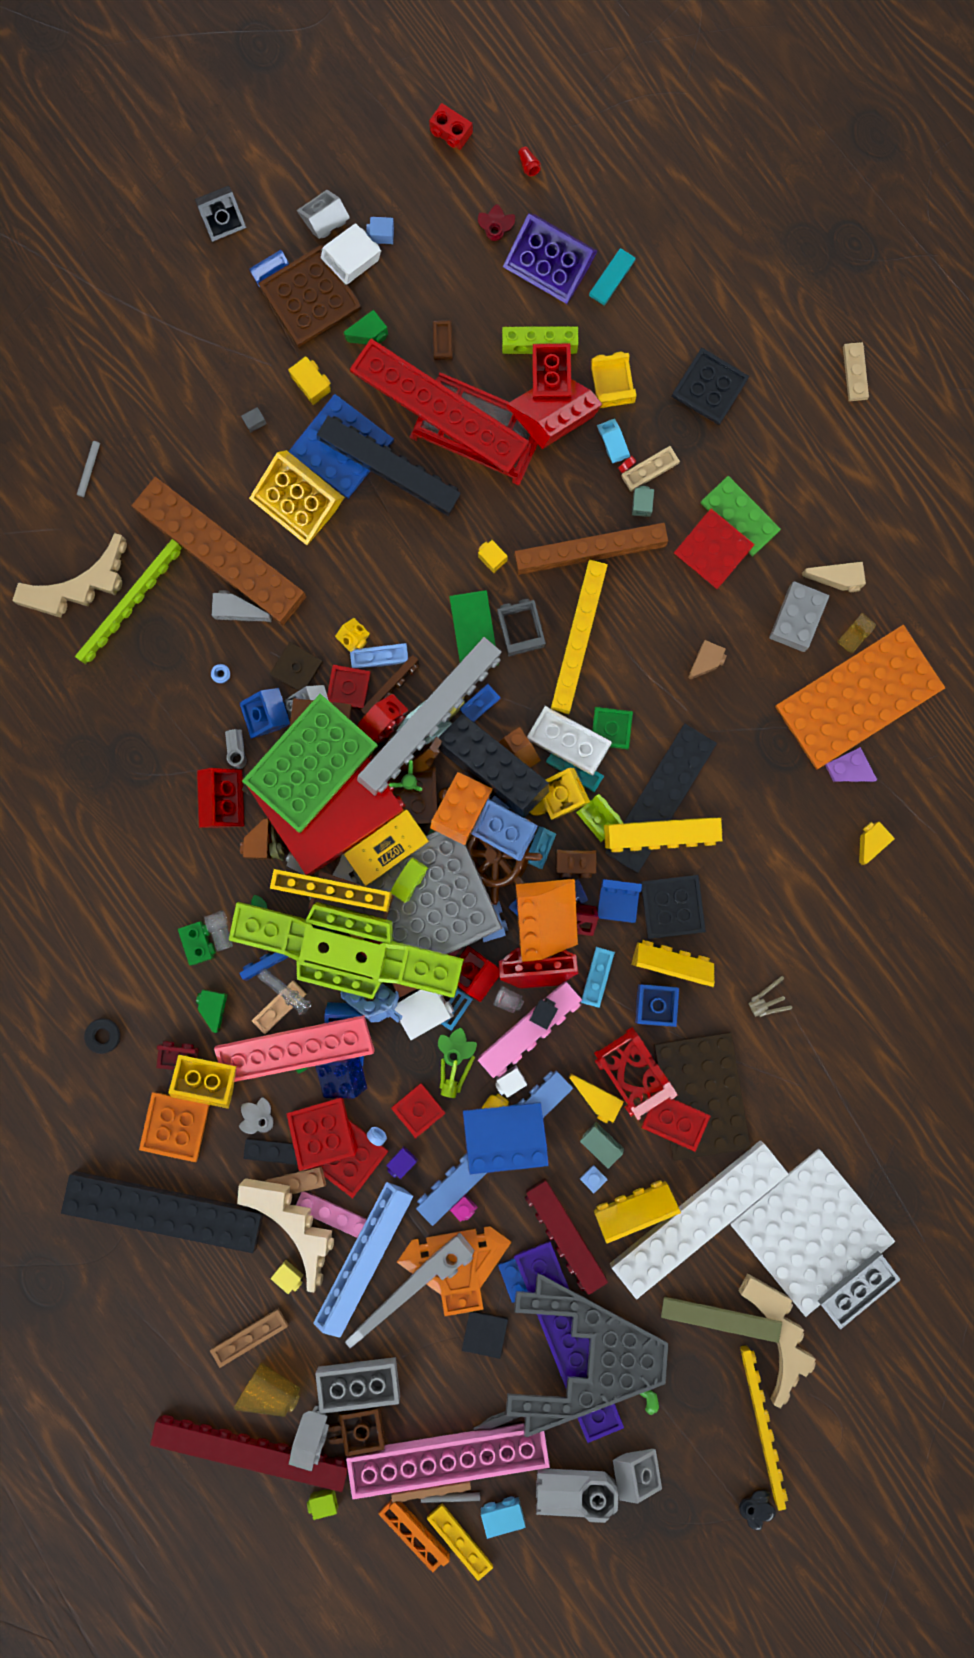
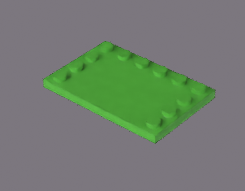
(310, 763)

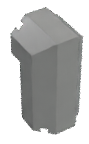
(576, 1494)

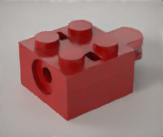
(383, 718)

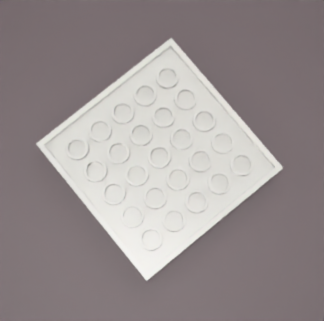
(811, 1231)

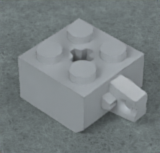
(309, 1440)

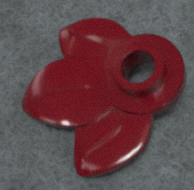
(496, 221)

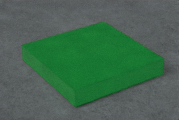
(613, 725)

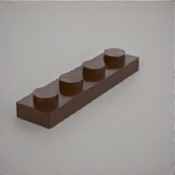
(396, 680)

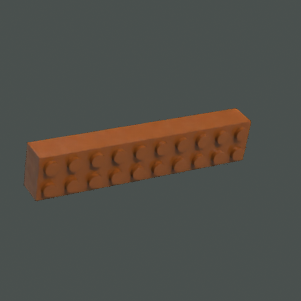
(219, 551)

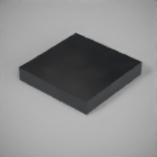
(484, 1334)

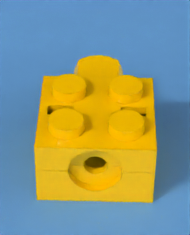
(563, 795)

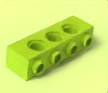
(521, 339)

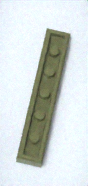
(721, 1319)

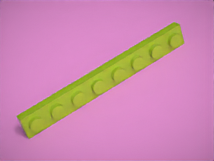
(125, 606)

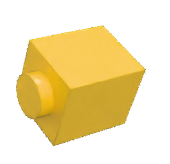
(492, 555)

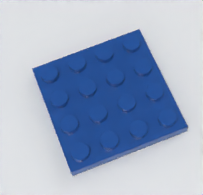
(326, 462)

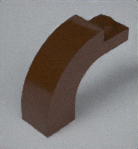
(422, 759)

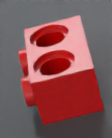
(453, 123)

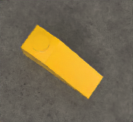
(601, 1102)

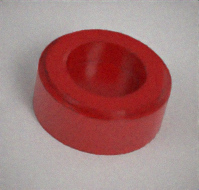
(627, 464)

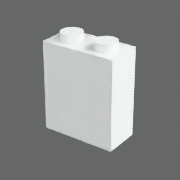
(350, 253)
(423, 1012)

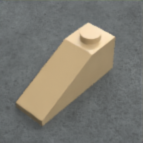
(841, 576)

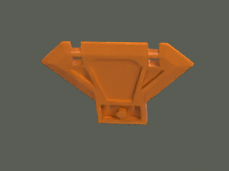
(463, 1290)

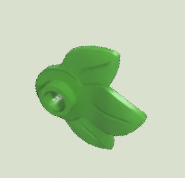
(456, 1044)

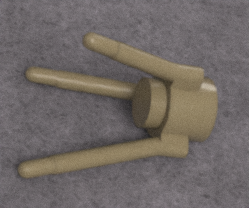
(760, 1007)

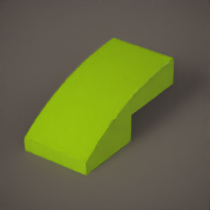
(408, 880)

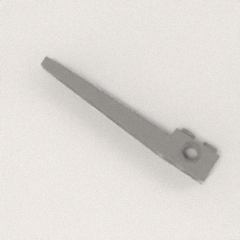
(436, 1264)

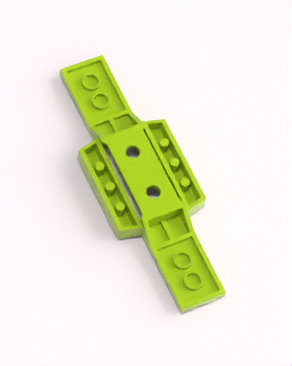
(339, 966)

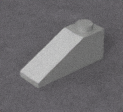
(230, 607)

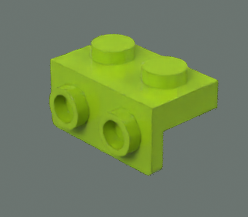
(598, 814)

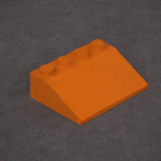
(546, 918)

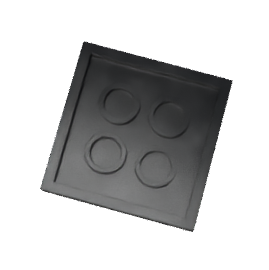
(710, 386)
(673, 907)

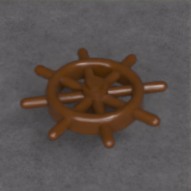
(496, 859)

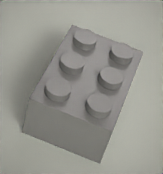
(799, 616)

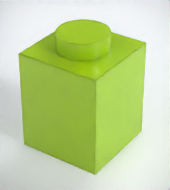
(322, 1504)

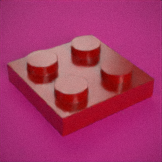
(348, 686)
(418, 1110)

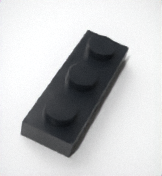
(269, 1151)

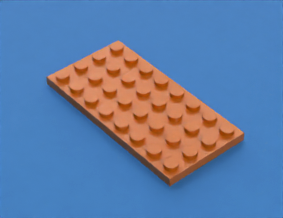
(860, 697)

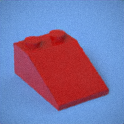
(551, 370)

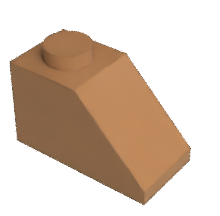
(708, 659)

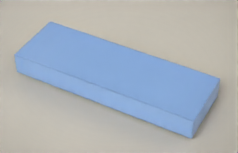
(379, 656)

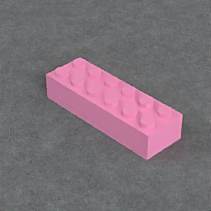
(525, 1033)

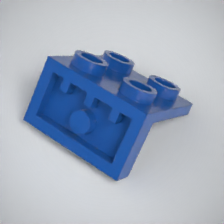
(619, 900)

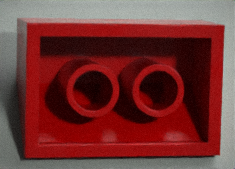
(220, 798)

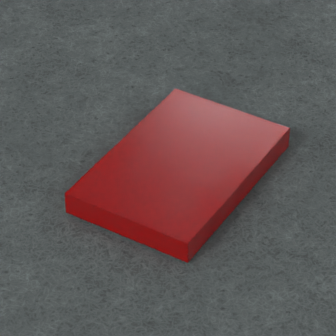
(677, 1123)

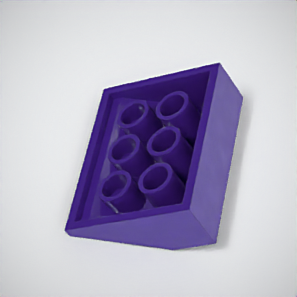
(549, 258)

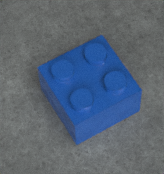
(657, 1005)

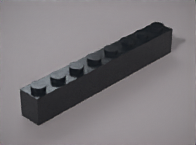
(388, 465)

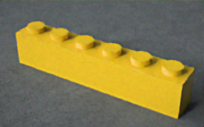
(663, 833)
(331, 890)

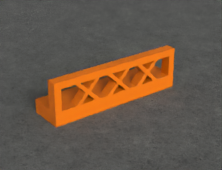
(419, 1531)

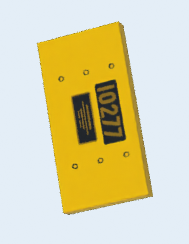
(386, 847)

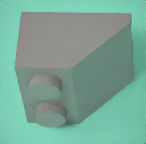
(324, 214)
(637, 1475)

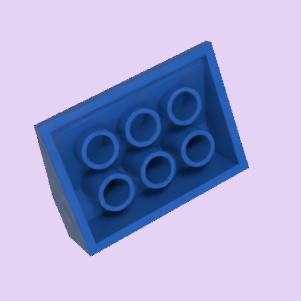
(505, 1138)

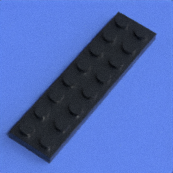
(667, 788)

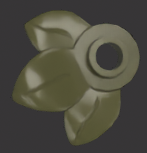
(277, 847)

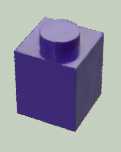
(401, 1163)

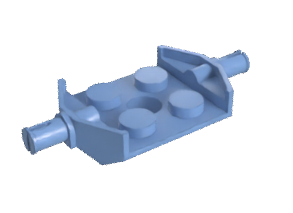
(379, 1008)

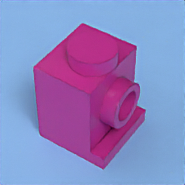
(464, 1208)

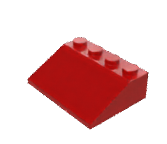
(554, 417)

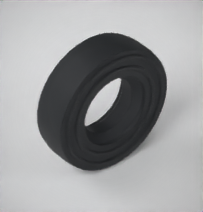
(91, 1030)

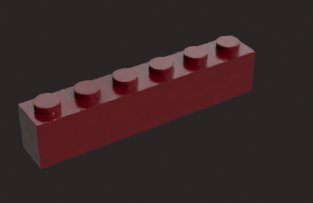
(566, 1236)

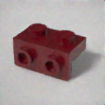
(169, 1054)

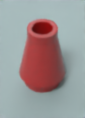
(529, 162)

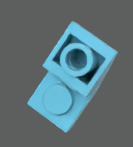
(613, 440)

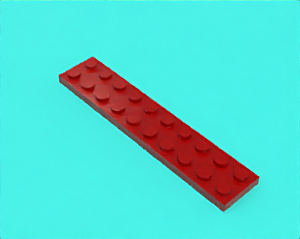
(439, 406)

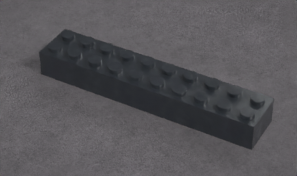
(162, 1211)

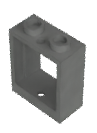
(525, 646)

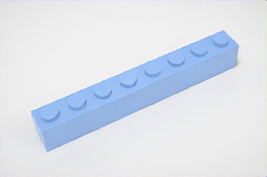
(363, 1260)

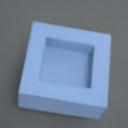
(593, 1179)

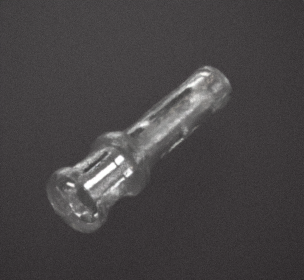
(291, 996)

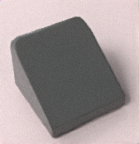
(253, 419)

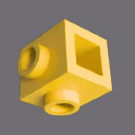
(352, 635)

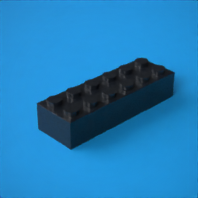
(493, 765)

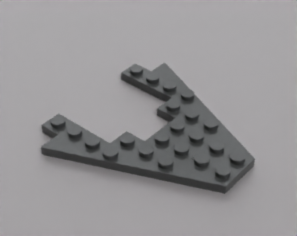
(620, 1359)

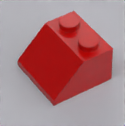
(477, 974)

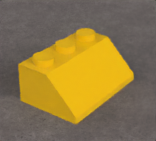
(203, 1081)

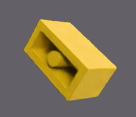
(309, 380)

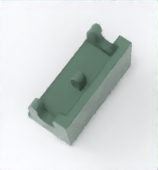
(602, 1145)

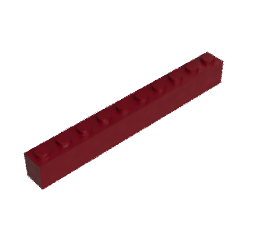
(245, 1452)

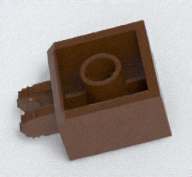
(575, 863)
(353, 1437)

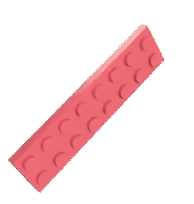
(297, 1048)

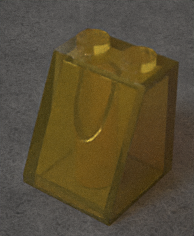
(268, 1394)

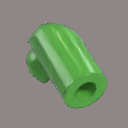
(652, 1402)

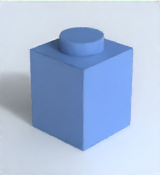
(381, 230)

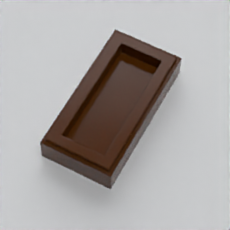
(442, 340)

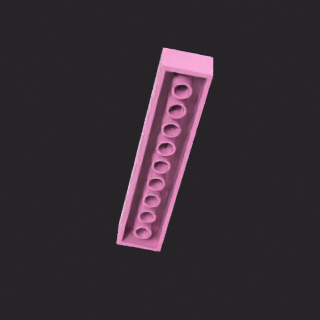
(446, 1460)

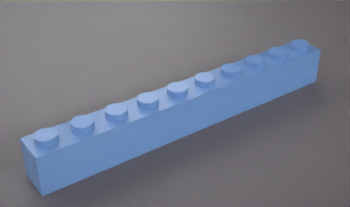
(459, 1181)

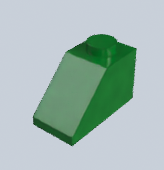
(367, 328)
(212, 1008)

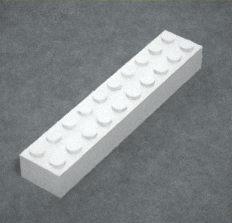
(699, 1219)

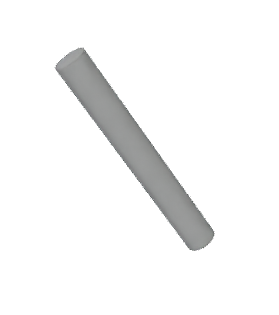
(88, 469)
(452, 1497)

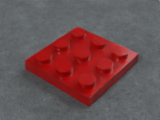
(714, 548)
(321, 1134)
(354, 1171)

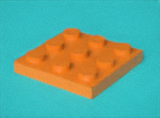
(174, 1127)

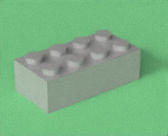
(357, 1385)

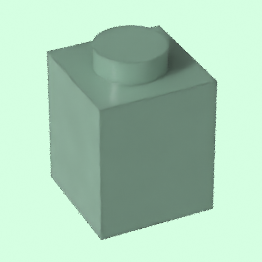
(642, 501)

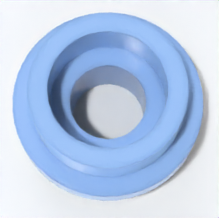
(216, 669)

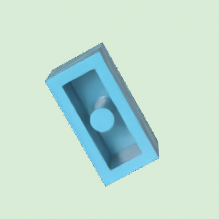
(502, 1517)

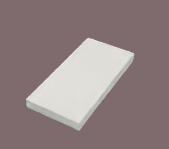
(569, 740)

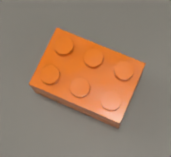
(460, 808)

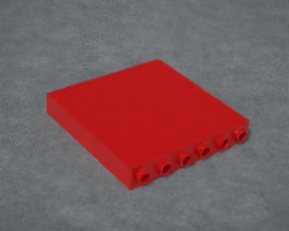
(339, 826)

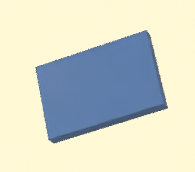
(504, 829)

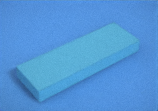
(597, 977)

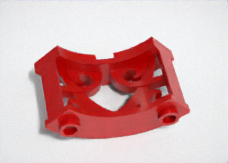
(635, 1047)

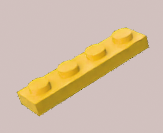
(460, 1542)

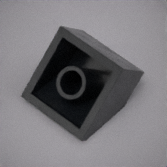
(220, 213)

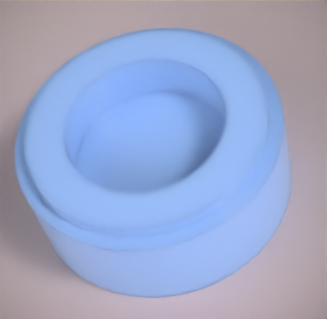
(376, 1136)

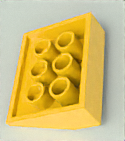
(296, 496)
(674, 964)
(636, 1211)

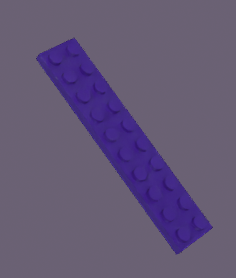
(568, 1351)

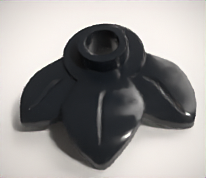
(759, 1511)

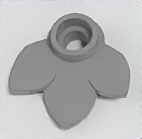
(253, 1116)

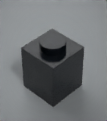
(544, 1013)

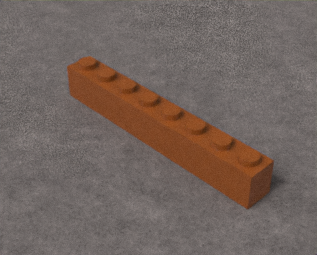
(591, 548)

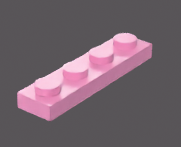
(332, 1214)

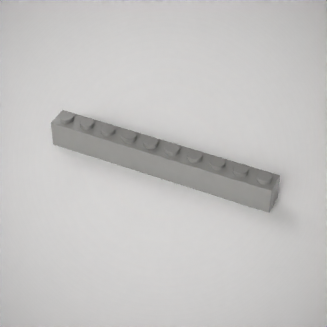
(429, 716)

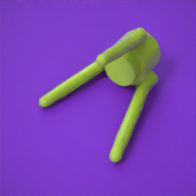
(450, 1087)

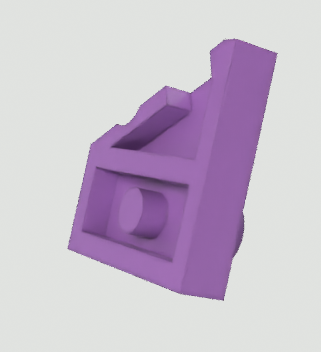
(851, 768)

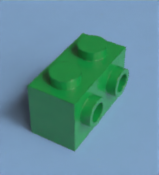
(196, 943)

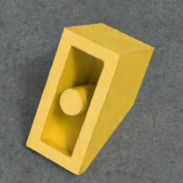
(873, 841)

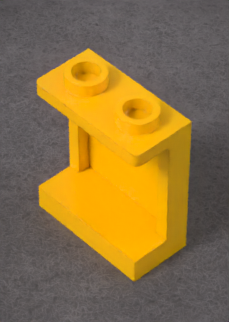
(613, 379)

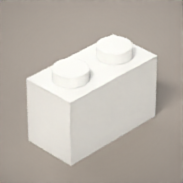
(510, 1082)

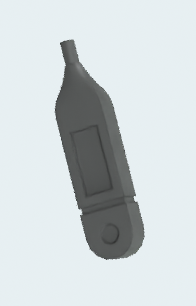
(495, 1420)

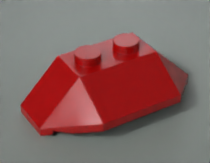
(538, 973)

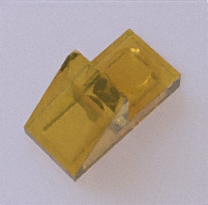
(857, 633)

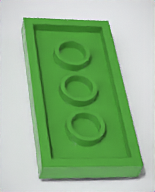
(742, 513)

